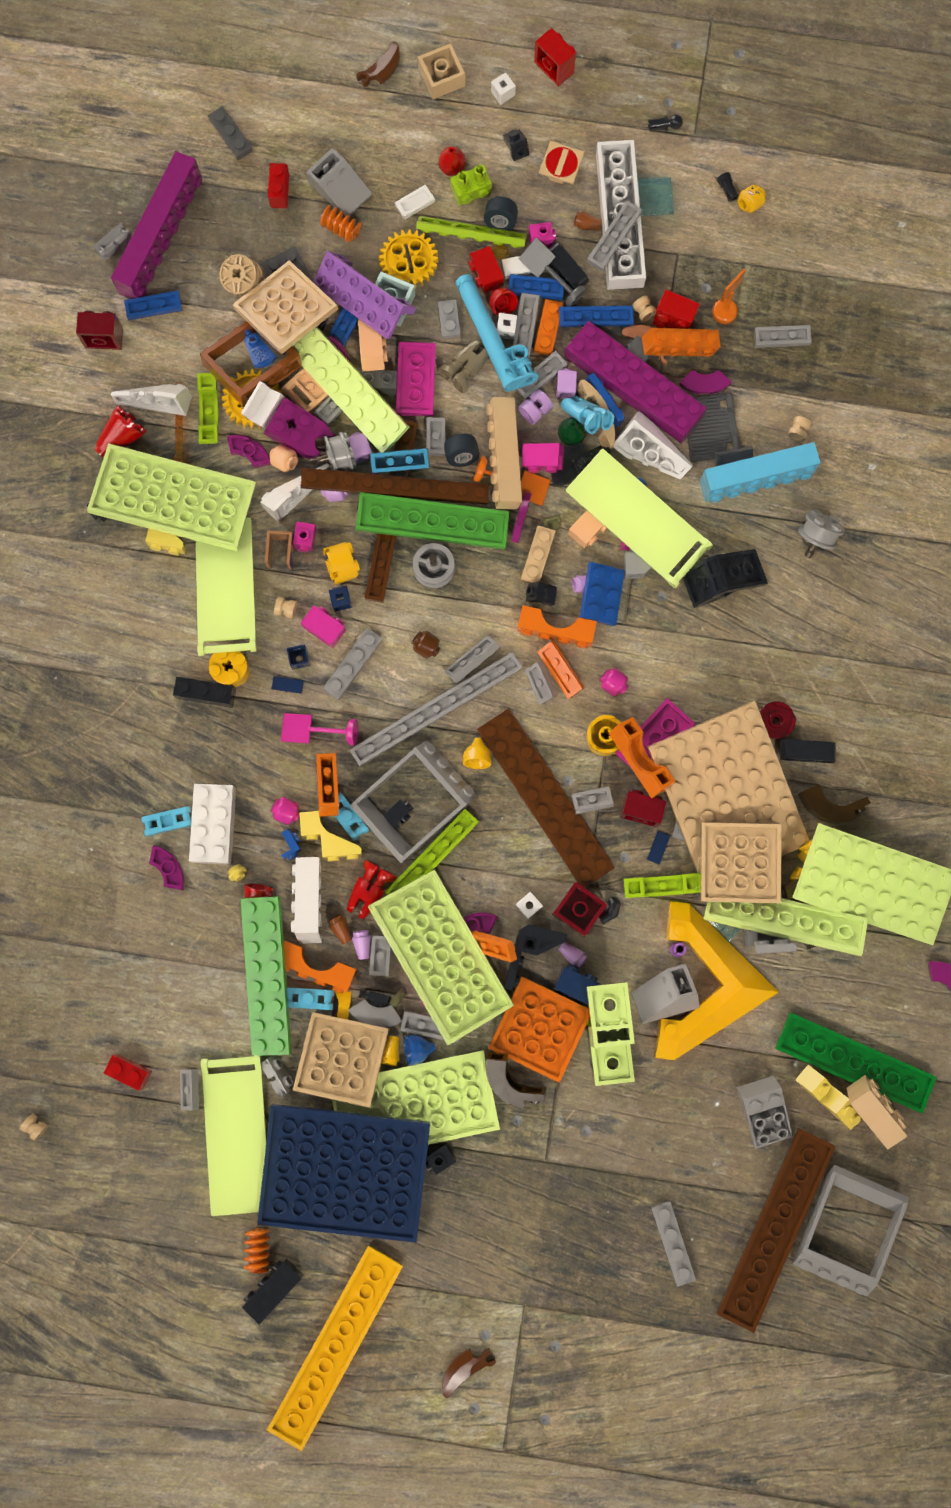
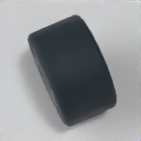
(501, 213)
(461, 450)

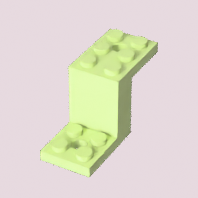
(611, 1033)

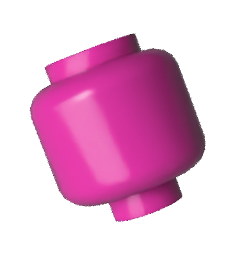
(614, 682)
(285, 810)

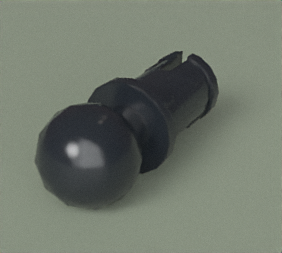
(674, 122)

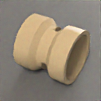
(644, 308)
(799, 428)
(285, 608)
(33, 1127)

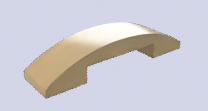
(589, 393)

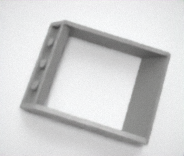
(447, 777)
(831, 1269)

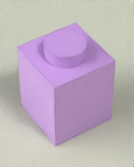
(566, 383)
(360, 447)

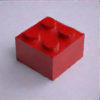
(555, 56)
(675, 311)

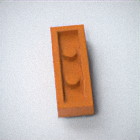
(548, 328)
(560, 669)
(495, 946)

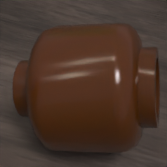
(426, 644)

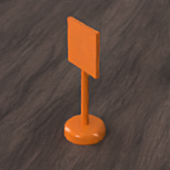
(725, 309)
(529, 483)

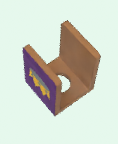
(280, 536)

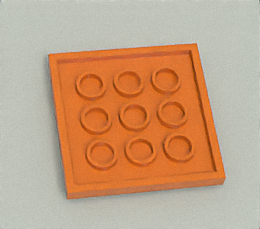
(540, 1029)

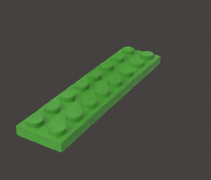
(432, 521)
(266, 976)

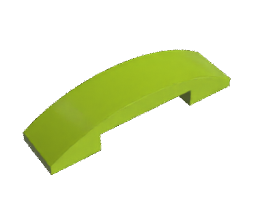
(208, 408)
(662, 885)

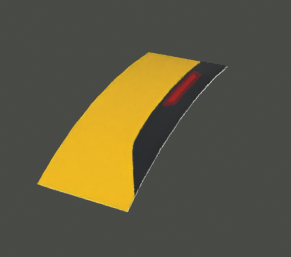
(341, 1005)

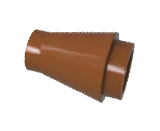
(587, 222)
(339, 927)

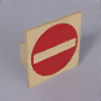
(561, 163)

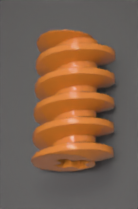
(340, 225)
(257, 1250)

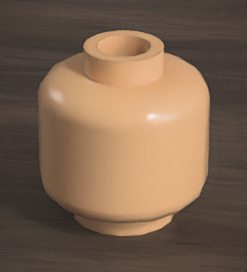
(283, 458)

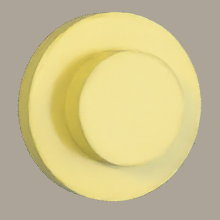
(237, 873)

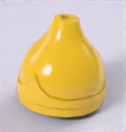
(477, 755)

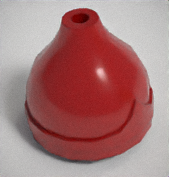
(451, 161)
(503, 301)
(257, 890)

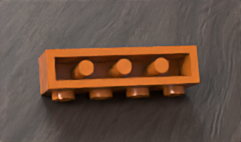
(681, 342)

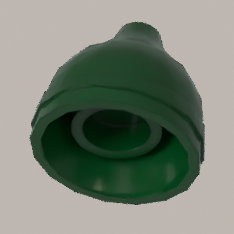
(571, 431)

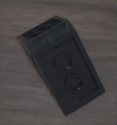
(724, 575)
(542, 939)

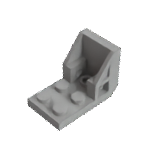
(763, 943)

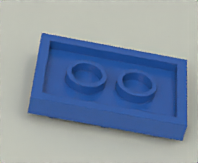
(602, 594)

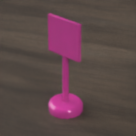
(297, 729)

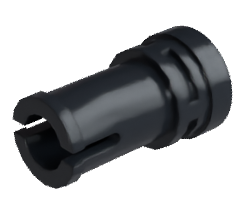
(726, 183)

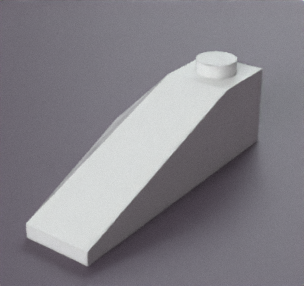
(286, 497)

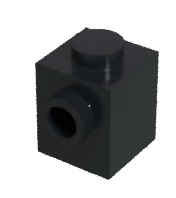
(440, 1159)

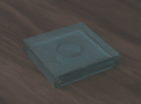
(655, 196)

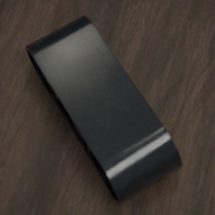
(566, 267)
(807, 751)

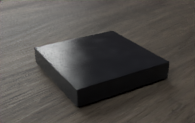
(569, 471)

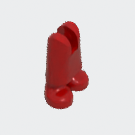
(367, 891)

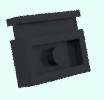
(376, 998)

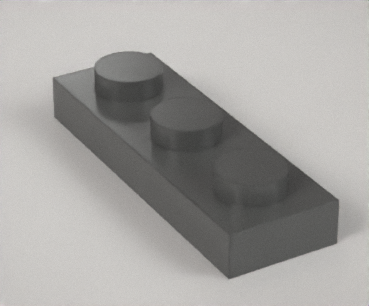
(230, 133)

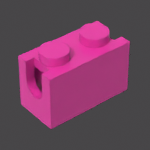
(543, 457)
(323, 626)

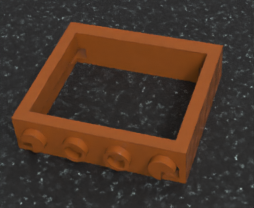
(270, 377)

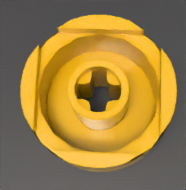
(341, 563)
(235, 676)
(595, 742)

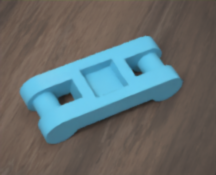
(348, 817)
(167, 821)
(309, 998)

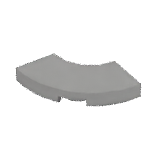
(375, 1016)

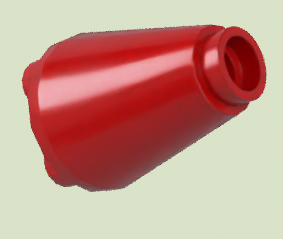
(119, 431)

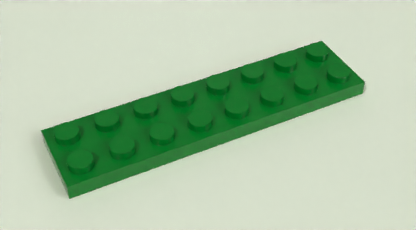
(854, 1060)

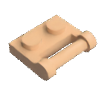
(308, 387)

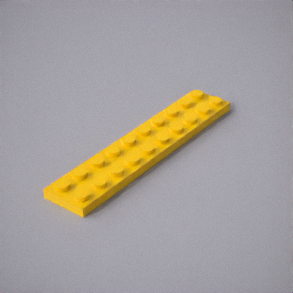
(334, 1348)

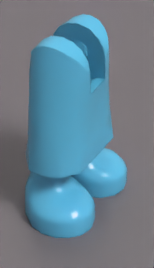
(588, 414)

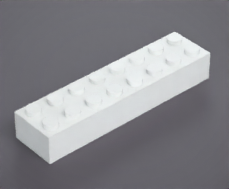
(617, 185)

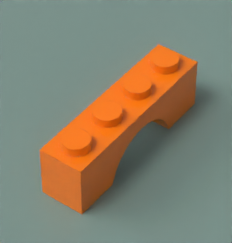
(533, 623)
(628, 739)
(339, 976)

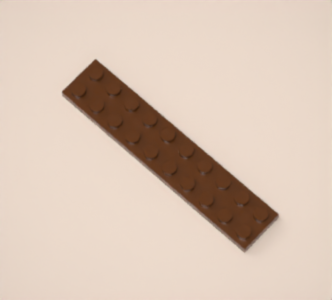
(545, 798)
(775, 1230)

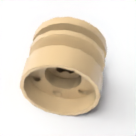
(249, 270)

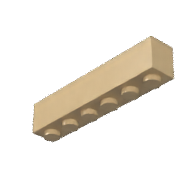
(504, 453)

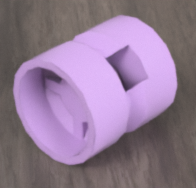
(535, 406)

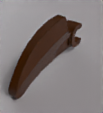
(383, 68)
(462, 1368)

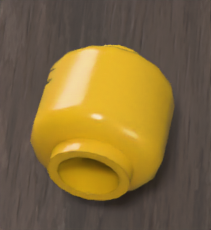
(751, 198)

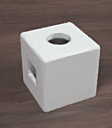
(503, 88)
(506, 328)
(521, 905)

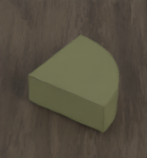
(552, 522)
(398, 997)

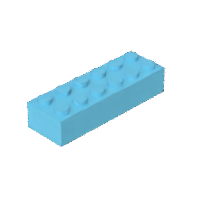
(759, 472)

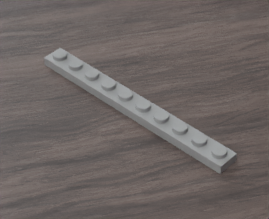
(435, 709)

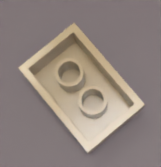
(877, 1111)

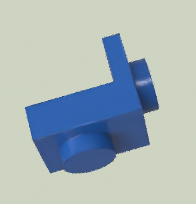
(292, 840)

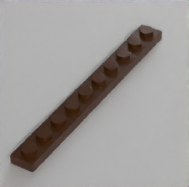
(394, 486)
(386, 543)

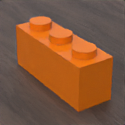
(327, 784)

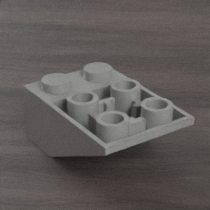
(338, 183)
(666, 995)
(764, 1111)

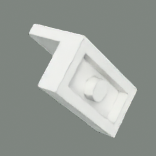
(262, 405)

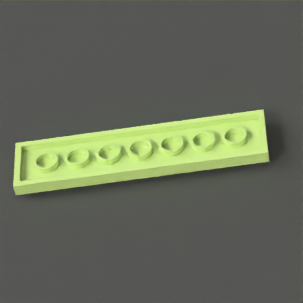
(350, 390)
(794, 922)

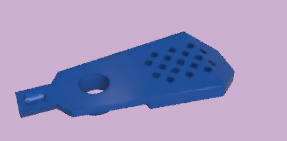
(259, 351)

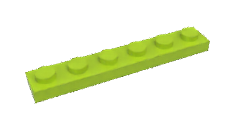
(477, 232)
(437, 850)

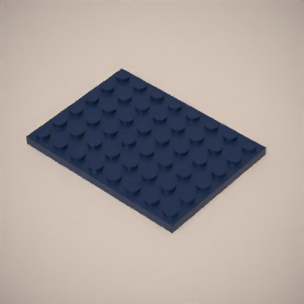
(343, 1173)

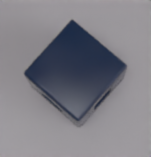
(341, 604)
(292, 654)

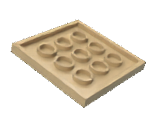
(285, 307)
(740, 862)
(341, 1060)

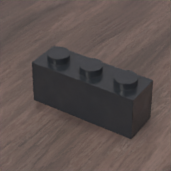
(204, 692)
(272, 1290)

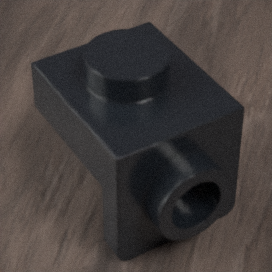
(517, 144)
(541, 593)

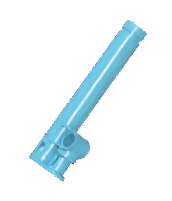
(511, 370)

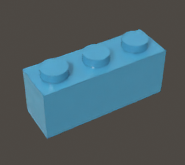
(400, 460)

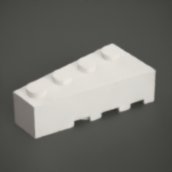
(307, 900)

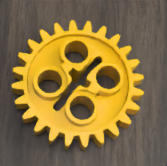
(425, 255)
(231, 403)

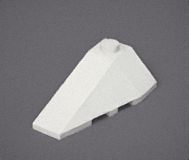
(161, 398)
(647, 444)

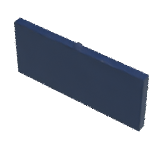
(287, 685)
(658, 847)

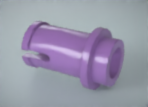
(673, 949)

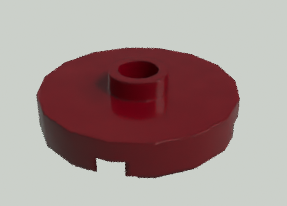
(785, 716)

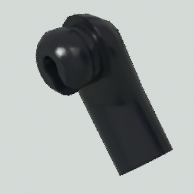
(613, 910)

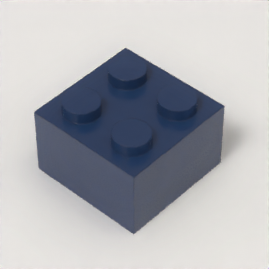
(574, 984)

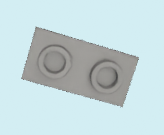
(112, 242)
(274, 1067)

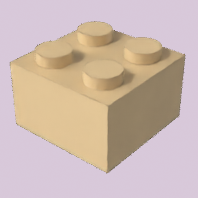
(441, 71)

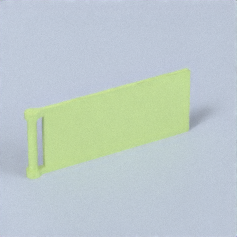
(637, 516)
(226, 595)
(234, 1135)

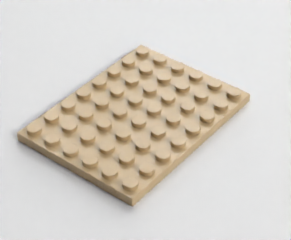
(728, 776)

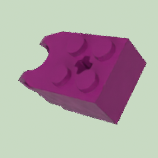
(305, 431)

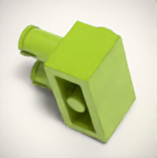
(471, 185)

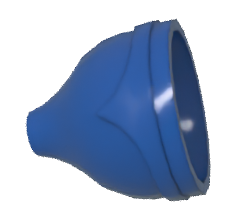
(417, 1049)

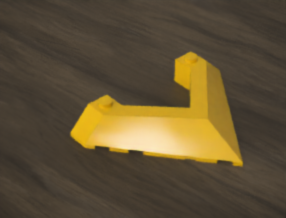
(739, 989)

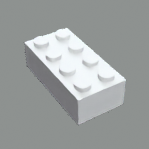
(212, 824)

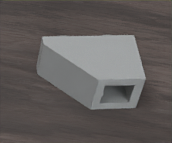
(635, 566)

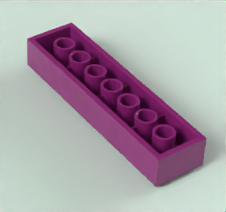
(157, 226)
(635, 382)

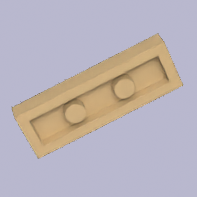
(538, 554)

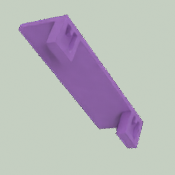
(360, 294)

